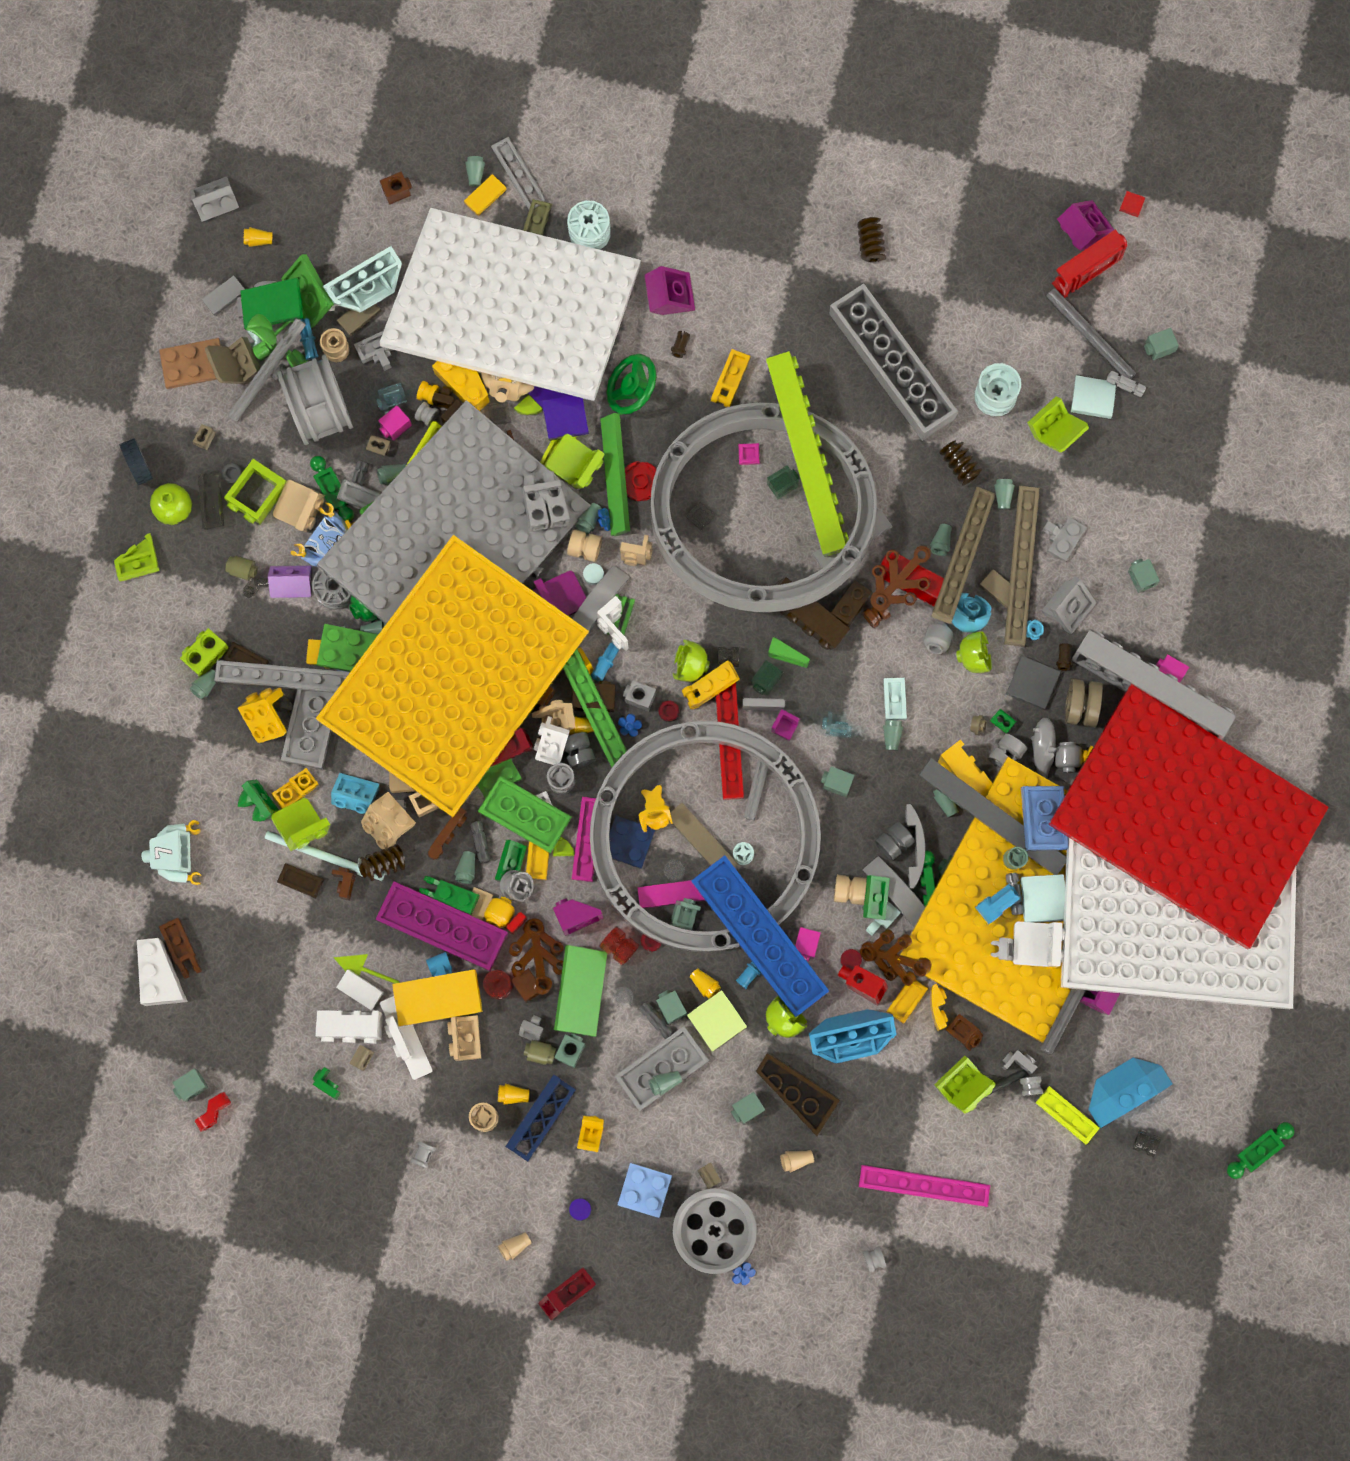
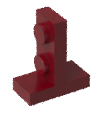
(517, 745)
(566, 1293)

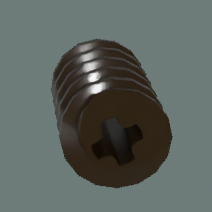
(870, 241)
(960, 462)
(381, 862)

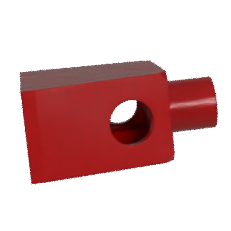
(870, 988)

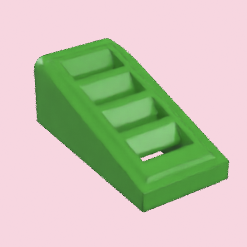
(785, 653)

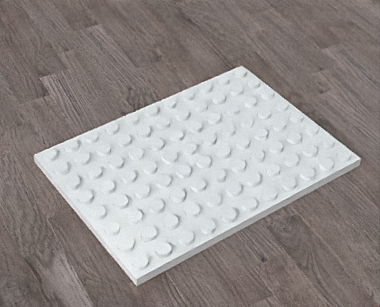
(511, 303)
(1143, 944)

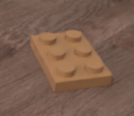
(187, 364)

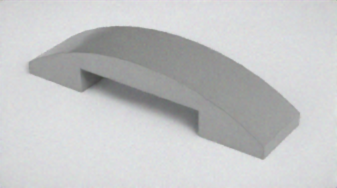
(602, 593)
(913, 821)
(898, 891)

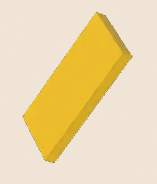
(437, 998)

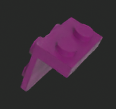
(562, 592)

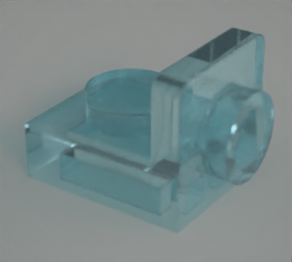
(390, 397)
(839, 729)

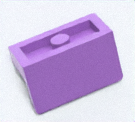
(289, 581)

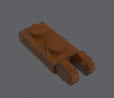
(446, 834)
(179, 945)

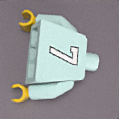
(171, 852)

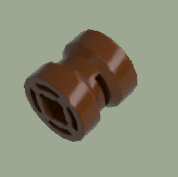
(875, 616)

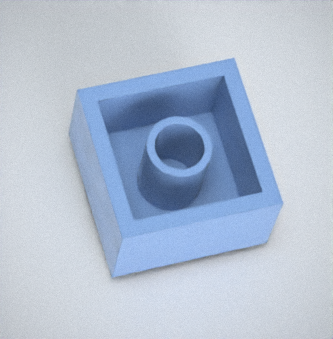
(644, 1190)

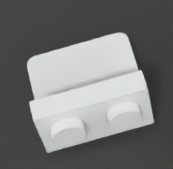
(1038, 944)

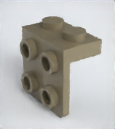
(233, 363)

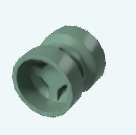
(1018, 855)

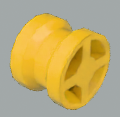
(426, 392)

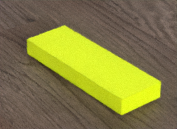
(1067, 1115)

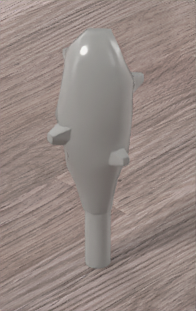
(1044, 746)

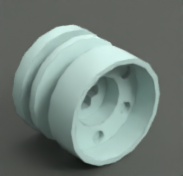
(590, 235)
(1005, 382)

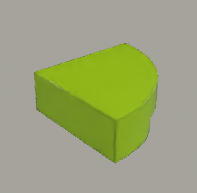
(528, 407)
(563, 848)

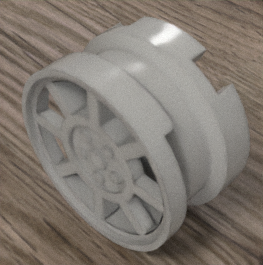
(517, 885)

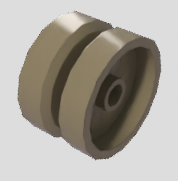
(1083, 703)

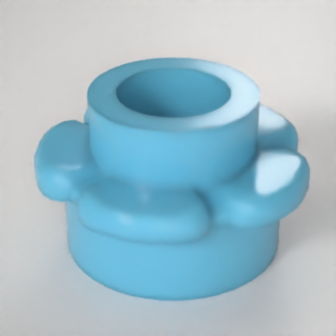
(1039, 629)

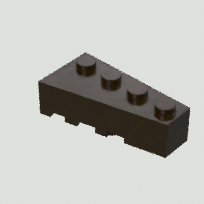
(816, 622)
(801, 1094)

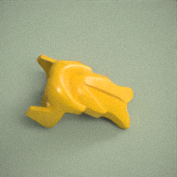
(657, 813)

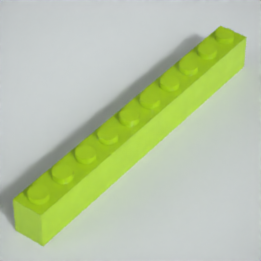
(807, 454)

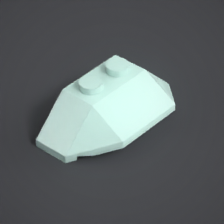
(367, 282)

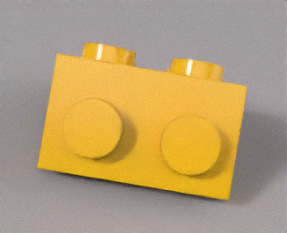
(261, 715)

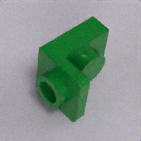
(329, 1087)

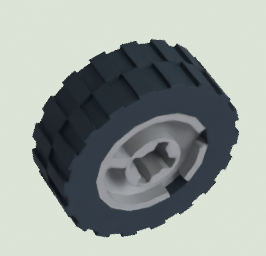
(136, 461)

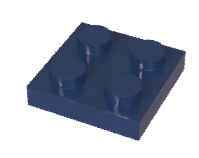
(629, 842)

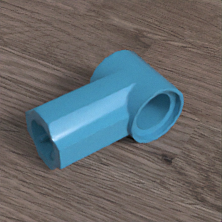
(993, 906)
(439, 965)

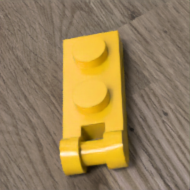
(730, 377)
(711, 685)

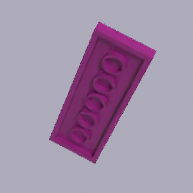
(442, 926)

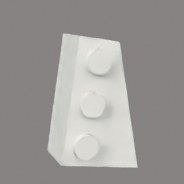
(156, 974)
(349, 1026)

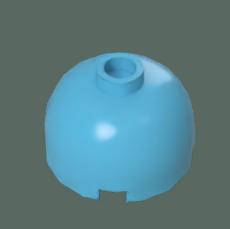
(971, 613)

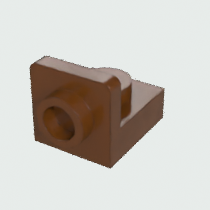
(346, 885)
(965, 1032)

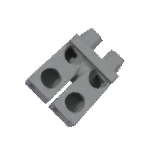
(542, 497)

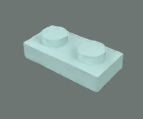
(894, 698)

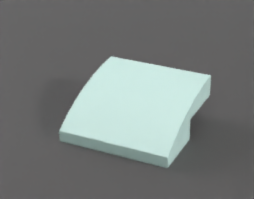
(1093, 397)
(1043, 898)

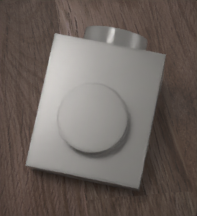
(1025, 1061)

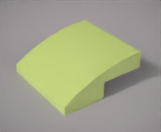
(716, 1021)

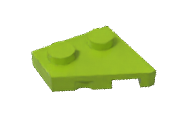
(137, 561)

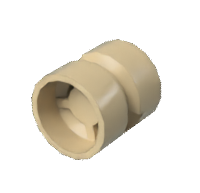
(336, 350)
(584, 545)
(850, 889)
(483, 1117)

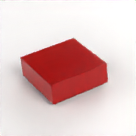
(1132, 204)
(516, 923)

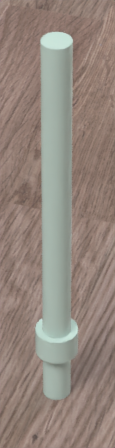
(320, 854)

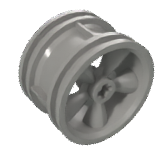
(314, 399)

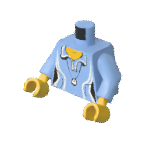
(323, 538)

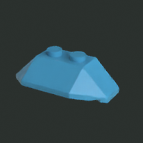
(852, 1035)
(1126, 1089)

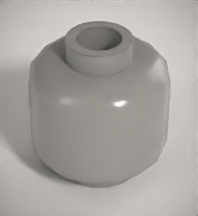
(938, 638)
(1068, 756)

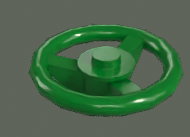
(633, 384)

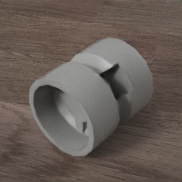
(1011, 746)
(561, 778)

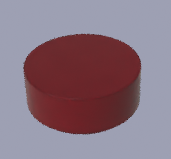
(668, 711)
(649, 944)
(851, 958)

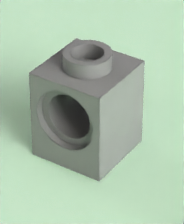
(646, 702)

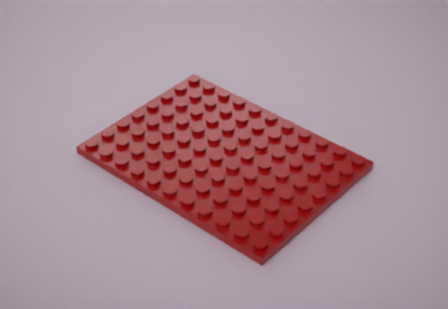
(1189, 816)

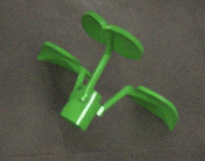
(263, 329)

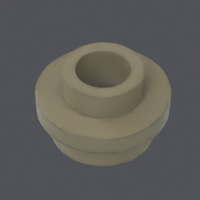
(978, 724)

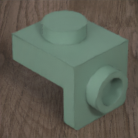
(684, 914)

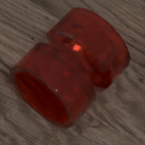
(620, 953)
(498, 984)

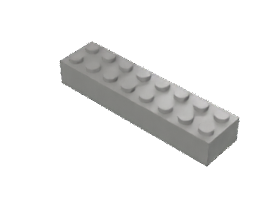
(893, 362)
(1124, 668)

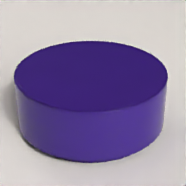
(580, 1209)

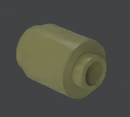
(241, 567)
(539, 1052)

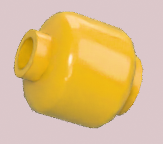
(499, 912)

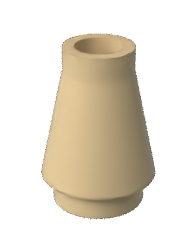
(796, 1159)
(513, 1246)

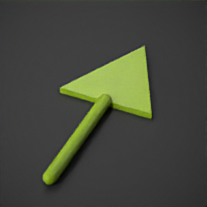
(355, 964)

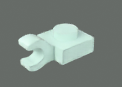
(891, 914)

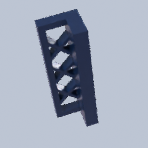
(533, 1113)

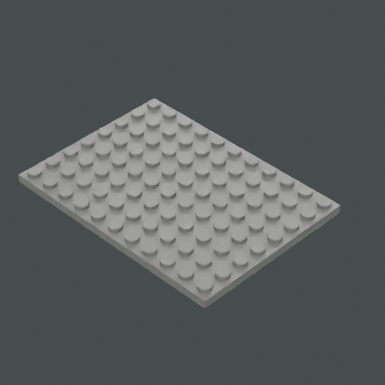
(456, 485)

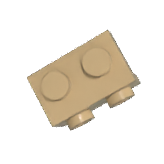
(636, 554)
(561, 714)
(465, 1038)

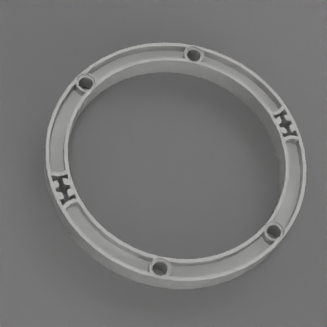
(734, 593)
(672, 737)

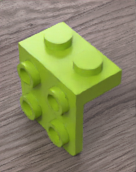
(1056, 426)
(574, 462)
(299, 824)
(964, 1085)

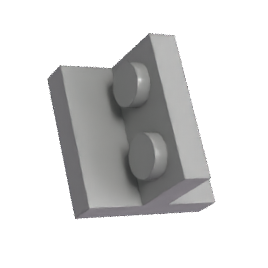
(214, 199)
(1070, 604)

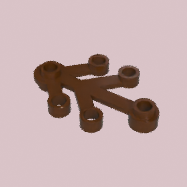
(898, 581)
(872, 952)
(538, 953)

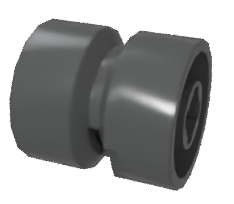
(579, 751)
(894, 841)

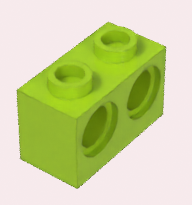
(208, 656)

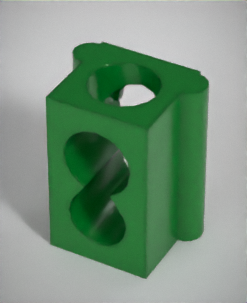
(1006, 718)

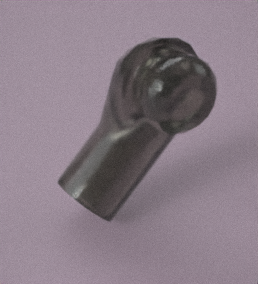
(254, 585)

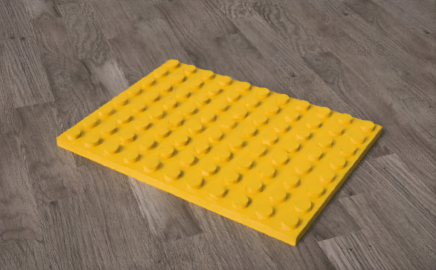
(452, 675)
(960, 939)

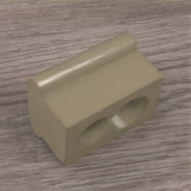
(208, 437)
(380, 441)
(361, 1057)
(709, 1175)

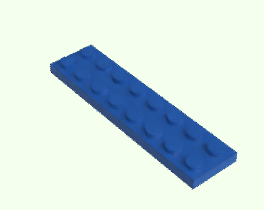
(760, 936)

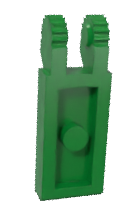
(451, 895)

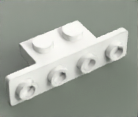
(406, 1040)

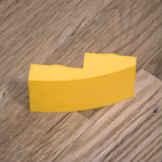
(295, 789)
(937, 999)

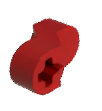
(214, 1106)

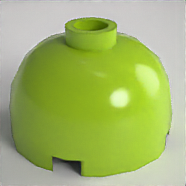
(170, 503)
(974, 653)
(690, 661)
(782, 1021)

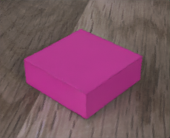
(749, 454)

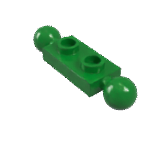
(330, 487)
(927, 878)
(1260, 1150)

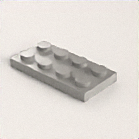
(306, 737)
(673, 1054)

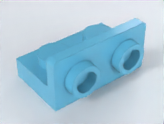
(353, 793)

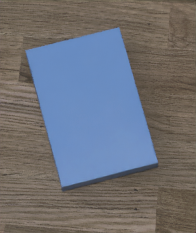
(1038, 808)

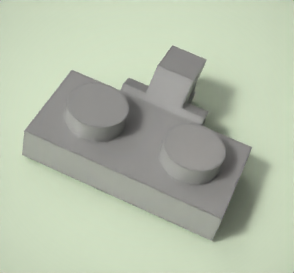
(370, 349)
(1064, 537)

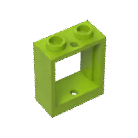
(251, 516)

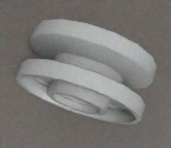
(329, 598)

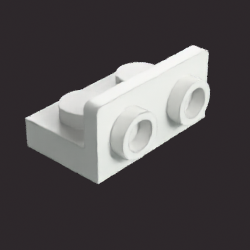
(552, 743)

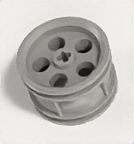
(734, 1209)

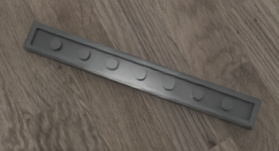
(988, 813)

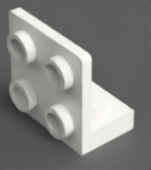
(606, 617)

